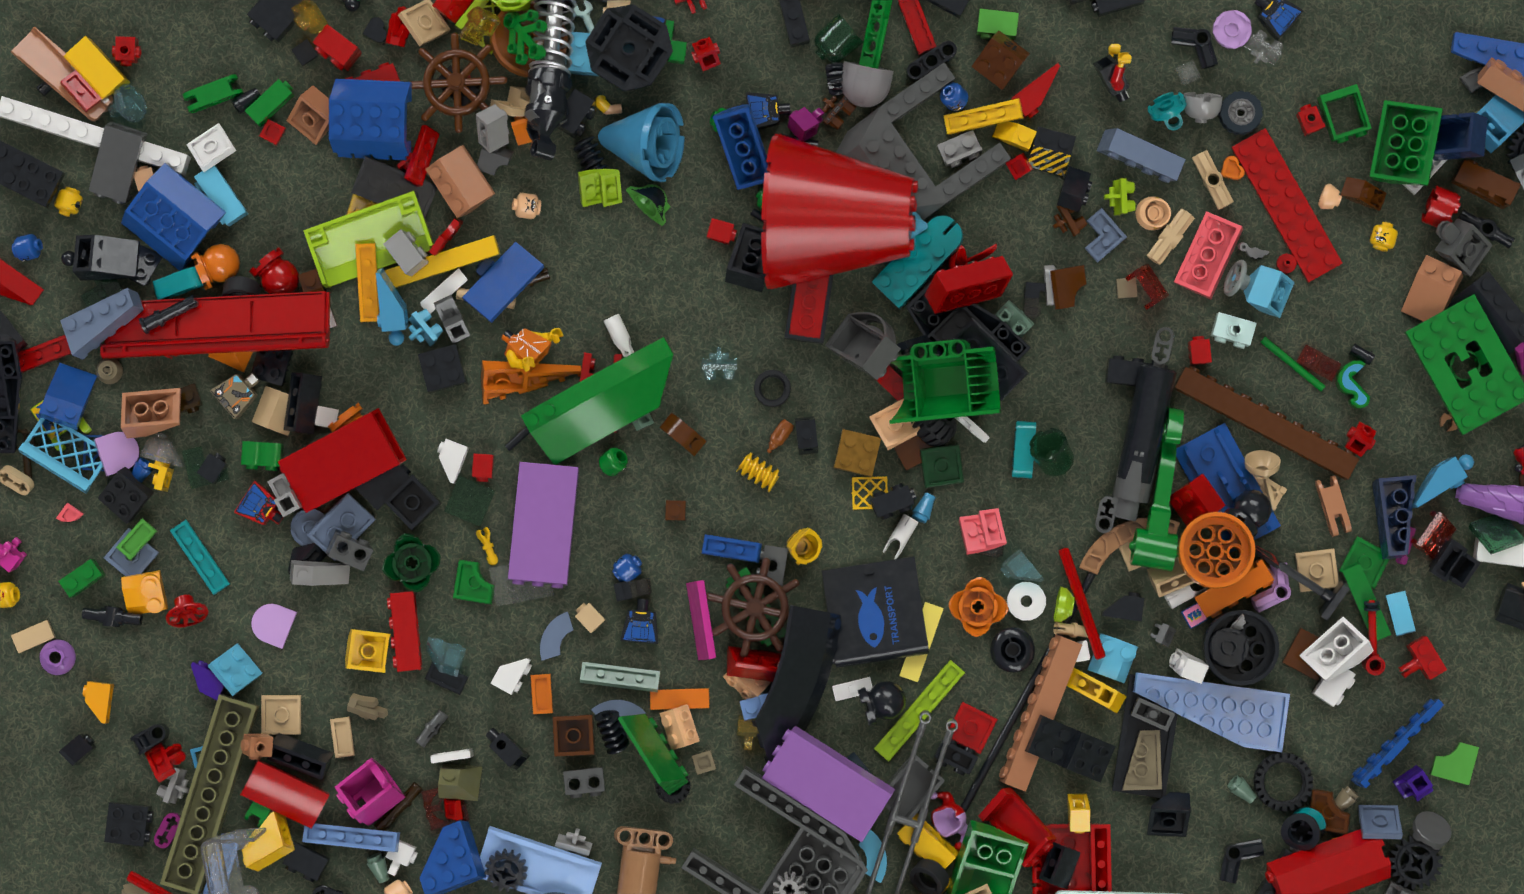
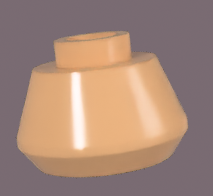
(1329, 197)

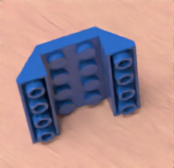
(171, 216)

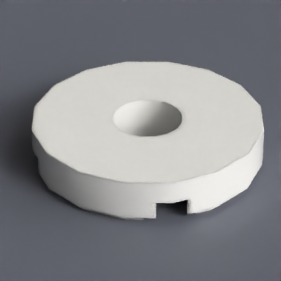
(1037, 605)

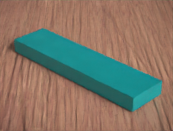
(199, 557)

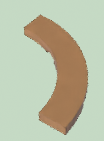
(1113, 540)

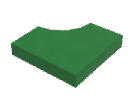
(471, 584)

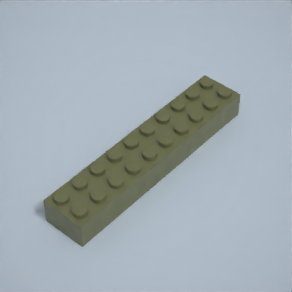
(209, 792)

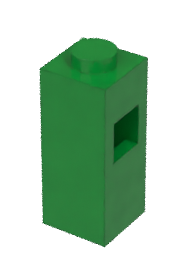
(270, 102)

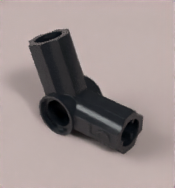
(1204, 51)
(1246, 850)

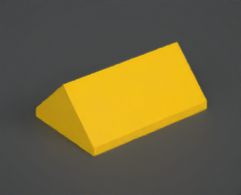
(95, 67)

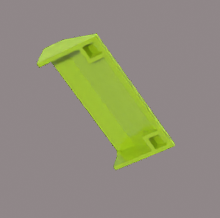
(334, 241)

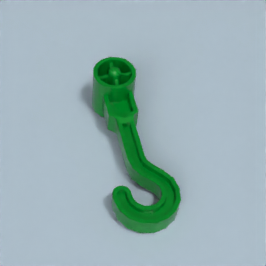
(1154, 545)

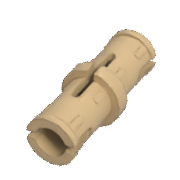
(1072, 629)

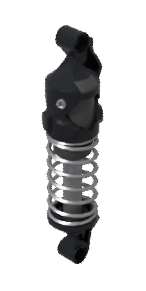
(549, 78)

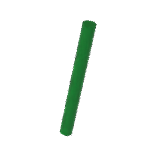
(1292, 363)

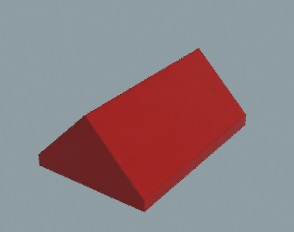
(757, 665)

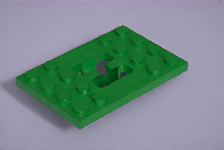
(1450, 333)

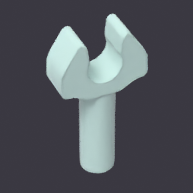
(585, 15)

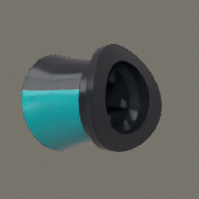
(1303, 829)

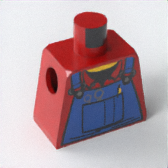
(259, 505)

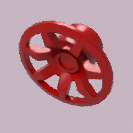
(186, 608)

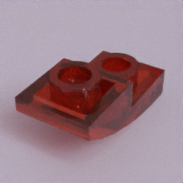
(1319, 363)

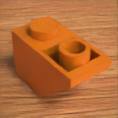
(519, 128)

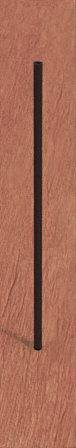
(1016, 712)

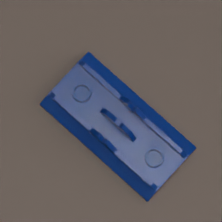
(1224, 466)

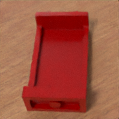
(1014, 817)

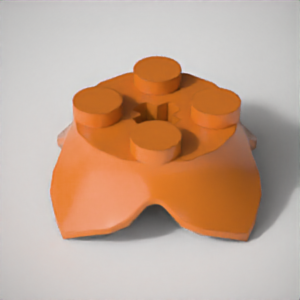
(993, 606)

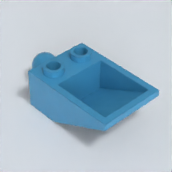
(1501, 122)
(393, 309)
(1442, 477)

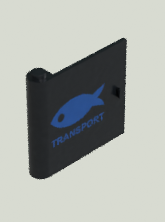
(877, 611)

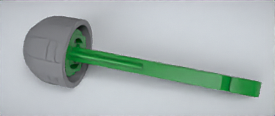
(865, 82)

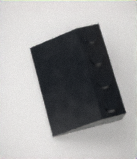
(1499, 309)

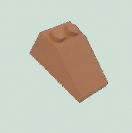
(1431, 289)
(150, 412)

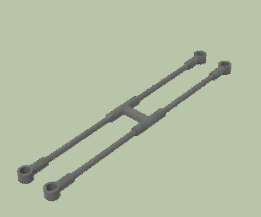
(916, 824)

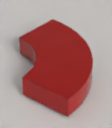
(446, 236)

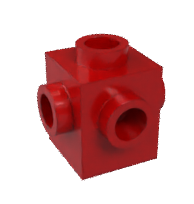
(123, 44)
(706, 53)
(1360, 439)

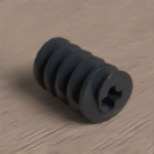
(589, 155)
(613, 731)

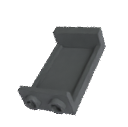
(116, 162)

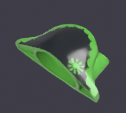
(651, 201)

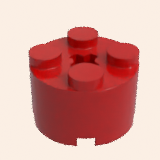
(1440, 206)

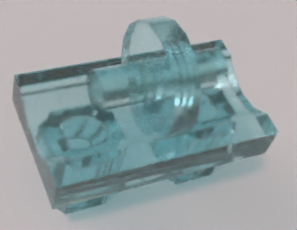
(719, 361)

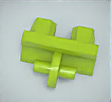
(1118, 196)

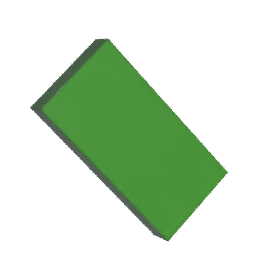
(136, 539)

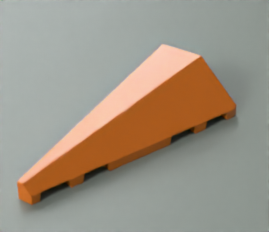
(501, 379)

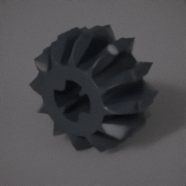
(834, 78)

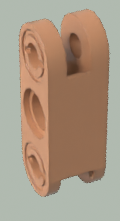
(1333, 506)

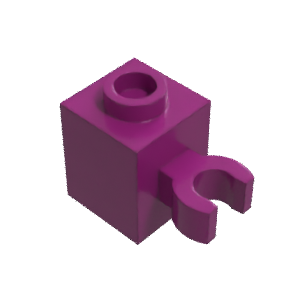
(804, 124)

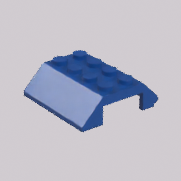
(369, 118)

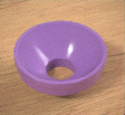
(67, 657)

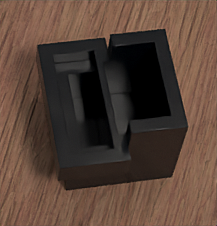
(1454, 563)

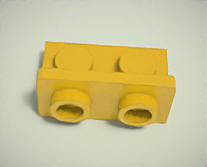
(163, 478)

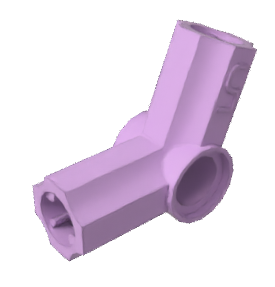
(1269, 597)

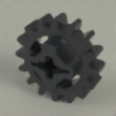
(497, 867)

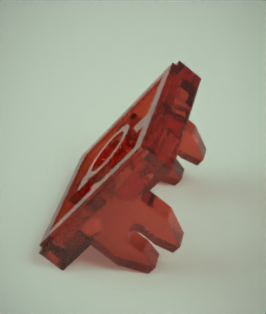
(1150, 284)
(1445, 532)
(434, 822)

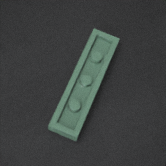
(619, 677)

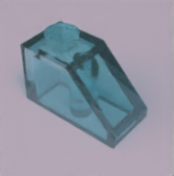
(1020, 568)

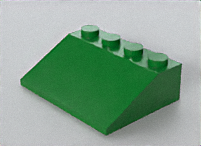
(1406, 143)
(654, 751)

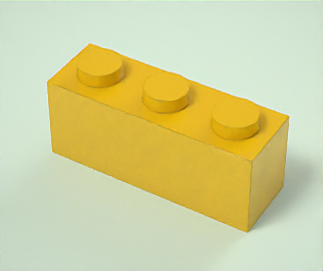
(930, 844)

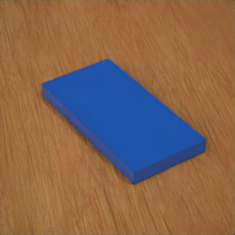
(503, 282)

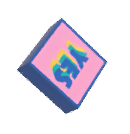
(1193, 615)

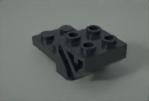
(28, 175)
(1070, 748)

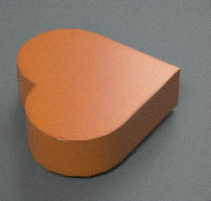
(1232, 169)

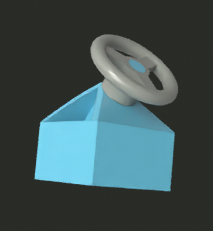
(1264, 288)

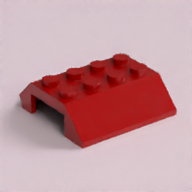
(1094, 863)

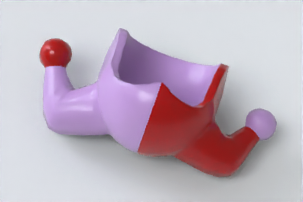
(949, 817)

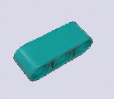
(177, 283)
(1022, 458)

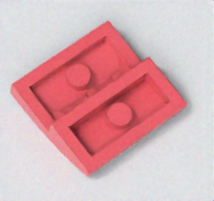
(982, 531)

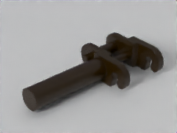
(26, 461)

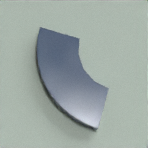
(553, 636)
(624, 707)

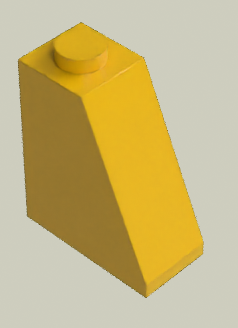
(271, 845)

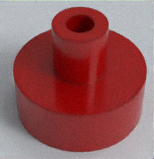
(1282, 266)

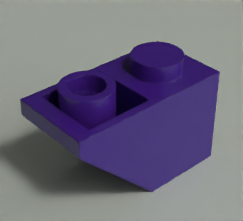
(206, 680)

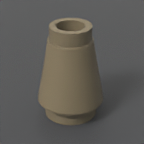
(1346, 798)

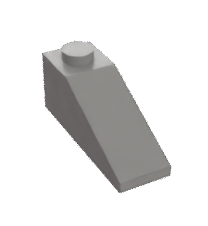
(318, 573)

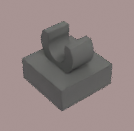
(1164, 635)

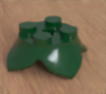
(397, 568)

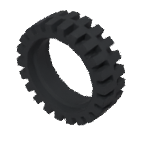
(1297, 801)

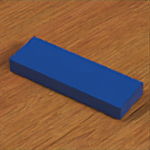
(731, 548)

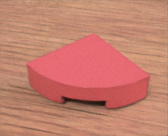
(69, 514)

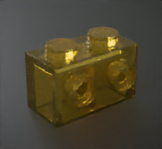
(309, 17)

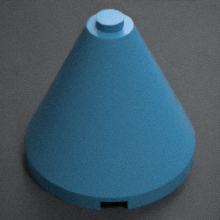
(648, 140)

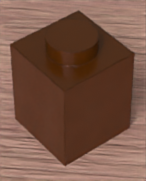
(675, 510)

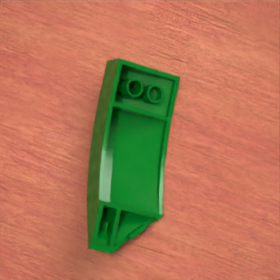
(601, 402)
(987, 858)

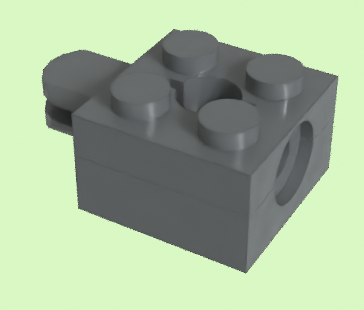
(1462, 245)

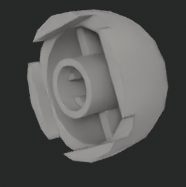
(1202, 106)

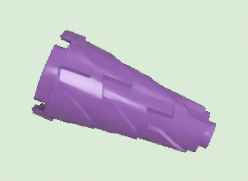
(1500, 500)

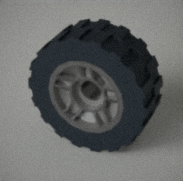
(1244, 102)

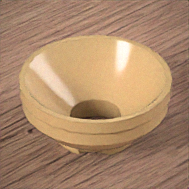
(1262, 463)

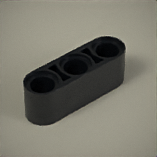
(936, 53)

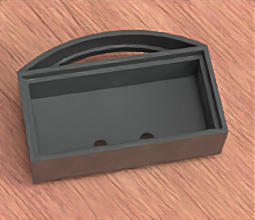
(865, 344)

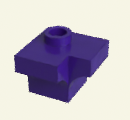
(1413, 783)

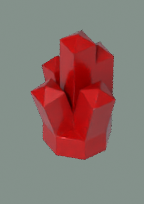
(397, 31)

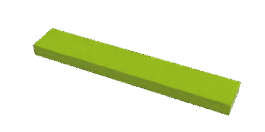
(926, 701)

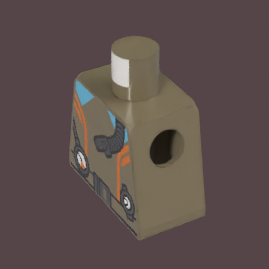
(236, 393)

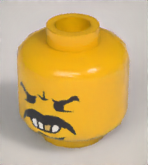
(1383, 237)

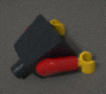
(1112, 72)

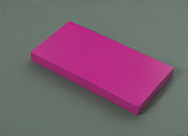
(701, 620)

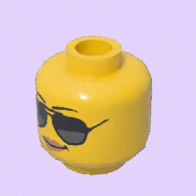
(68, 201)

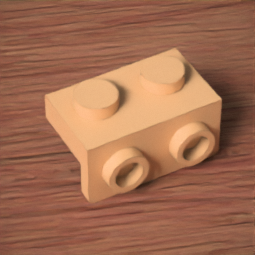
(747, 687)
(679, 727)

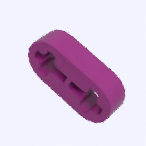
(164, 827)

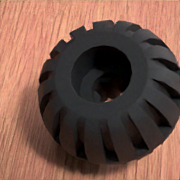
(936, 431)

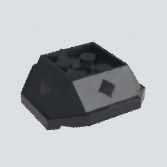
(622, 27)

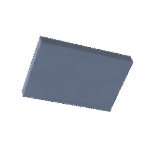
(345, 516)

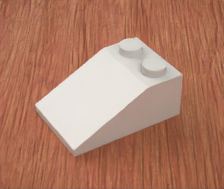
(1337, 650)

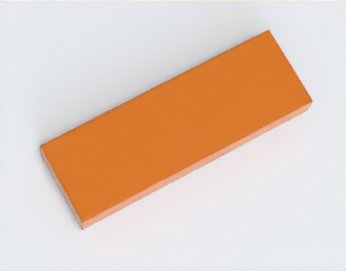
(678, 697)

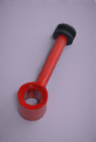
(1373, 606)

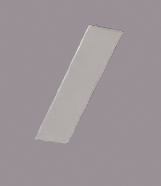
(445, 289)

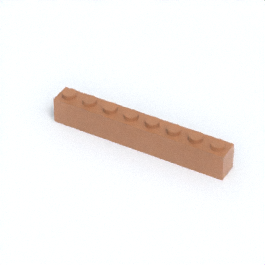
(1043, 701)

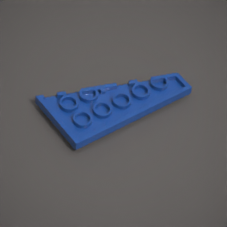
(1392, 748)

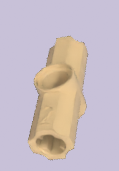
(1206, 168)
(1170, 237)

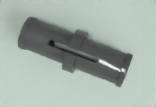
(431, 728)

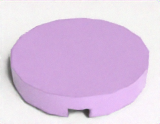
(1232, 29)

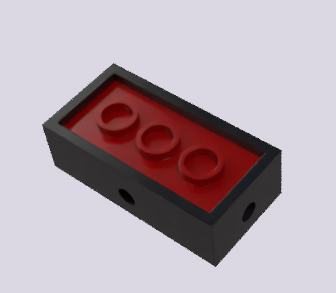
(809, 310)

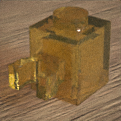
(746, 729)

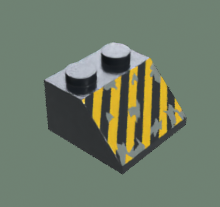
(1051, 151)

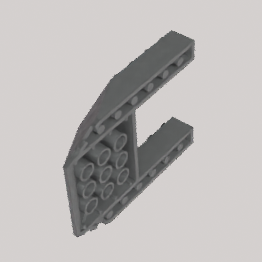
(879, 144)
(816, 852)

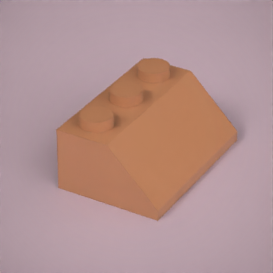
(460, 181)

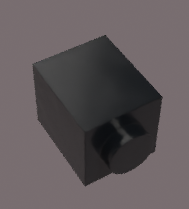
(213, 467)

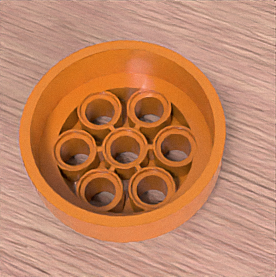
(1239, 539)

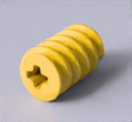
(759, 471)

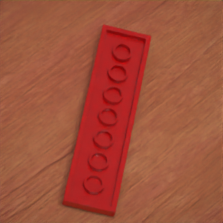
(1286, 205)

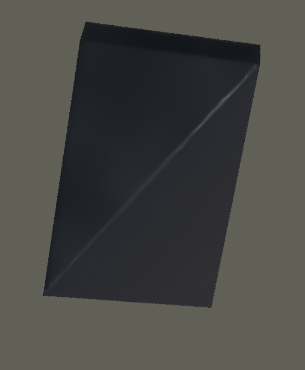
(307, 552)

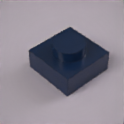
(484, 266)

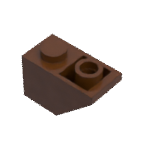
(1363, 193)

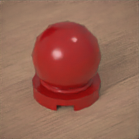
(276, 274)

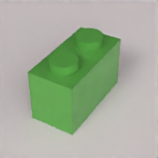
(992, 20)

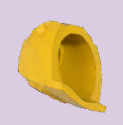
(797, 543)

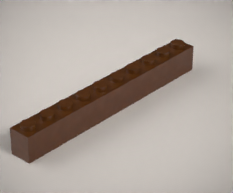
(1265, 423)

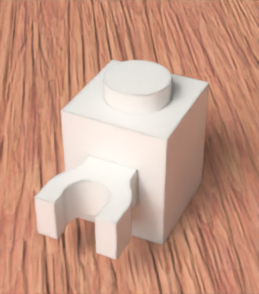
(405, 855)

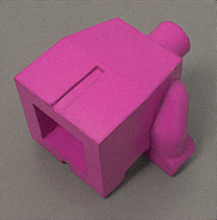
(10, 556)

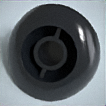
(1012, 649)

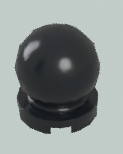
(1252, 509)
(883, 701)

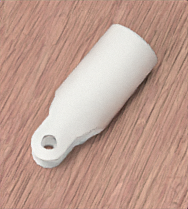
(619, 334)
(902, 533)
(1181, 596)

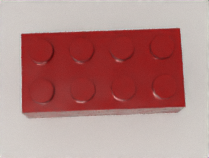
(968, 284)

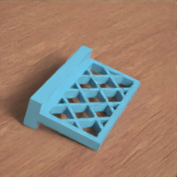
(56, 467)

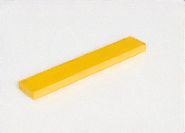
(448, 260)

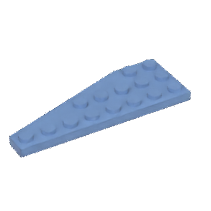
(1236, 713)

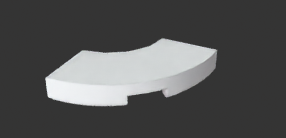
(973, 428)

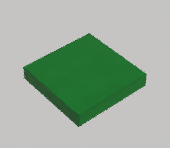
(1369, 557)

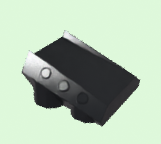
(1511, 606)

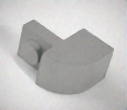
(285, 497)

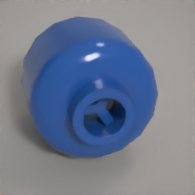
(954, 96)
(27, 247)
(627, 568)

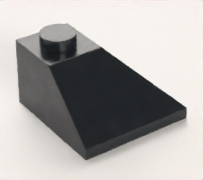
(1170, 815)

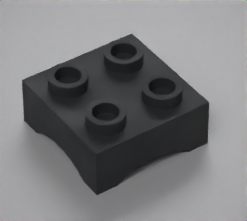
(125, 495)

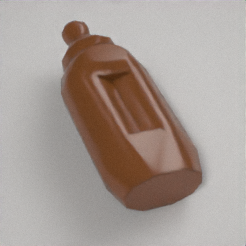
(780, 435)

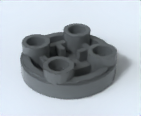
(1431, 829)

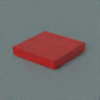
(973, 727)

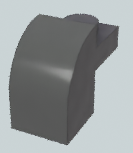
(452, 319)

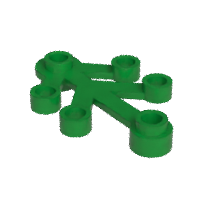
(512, 22)

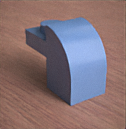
(752, 706)

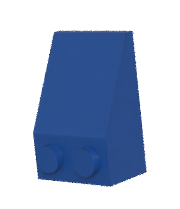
(67, 396)

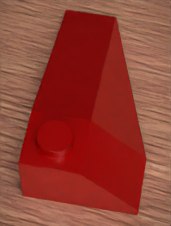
(17, 286)

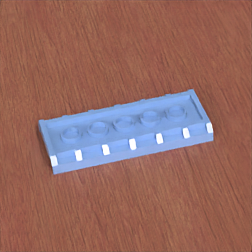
(548, 866)

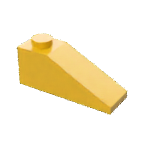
(1096, 690)

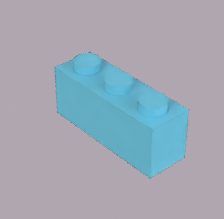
(220, 193)

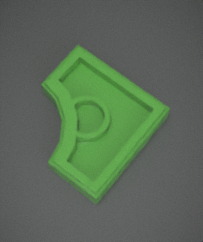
(1457, 765)

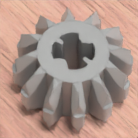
(789, 880)

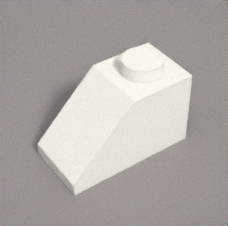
(452, 458)

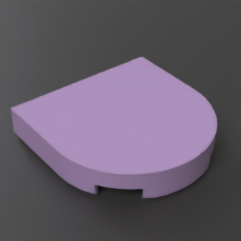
(116, 452)
(273, 623)

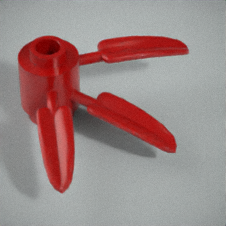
(962, 259)

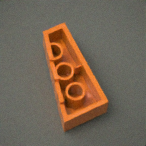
(1214, 600)

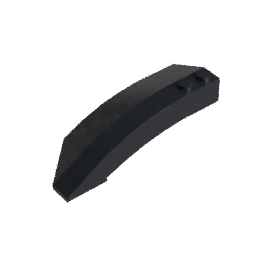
(799, 677)

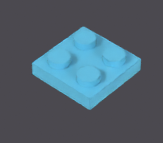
(235, 669)

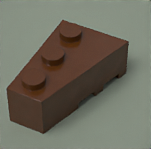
(1485, 184)

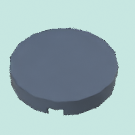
(302, 523)

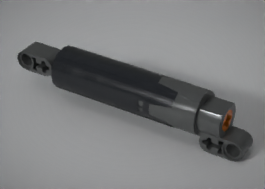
(1142, 437)

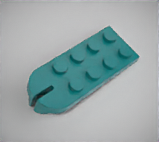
(931, 250)

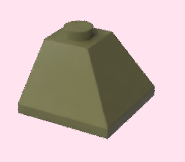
(459, 782)

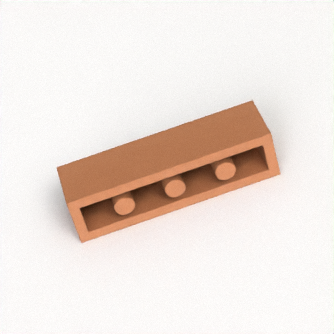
(1503, 82)

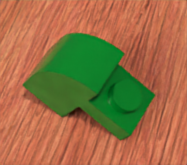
(679, 48)

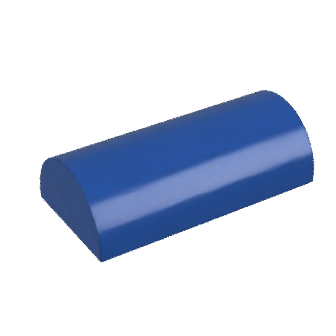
(742, 145)

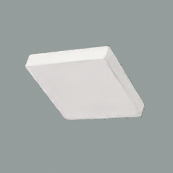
(211, 147)
(453, 755)

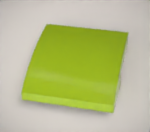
(600, 187)

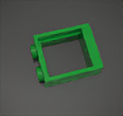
(1339, 94)

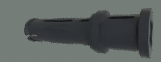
(159, 317)

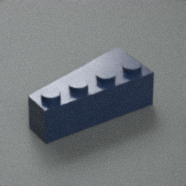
(1394, 513)

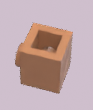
(257, 746)

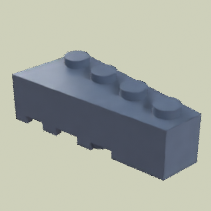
(1141, 154)
(95, 323)

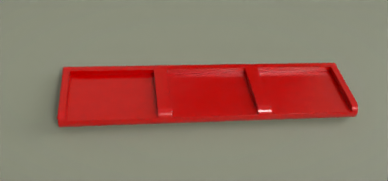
(228, 326)

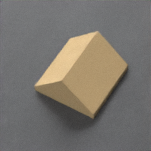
(272, 410)

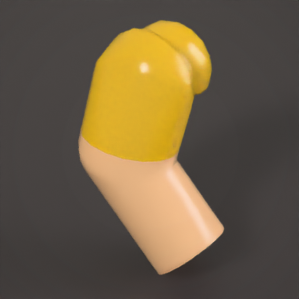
(605, 107)

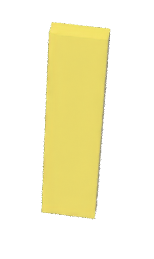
(913, 665)

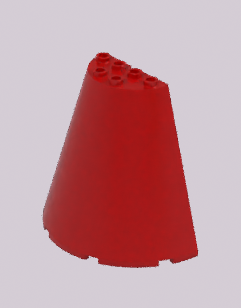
(830, 213)

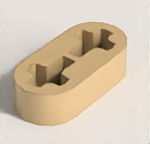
(16, 480)

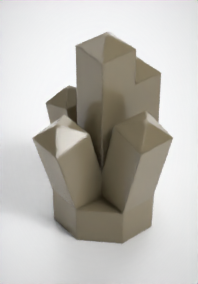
(366, 707)

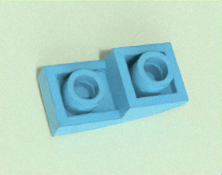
(1400, 613)

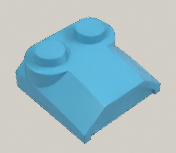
(1117, 659)

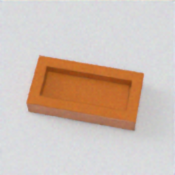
(541, 694)

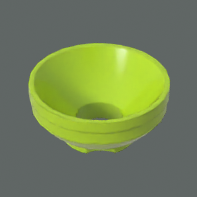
(1064, 605)

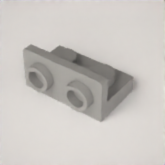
(960, 148)

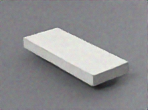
(850, 689)

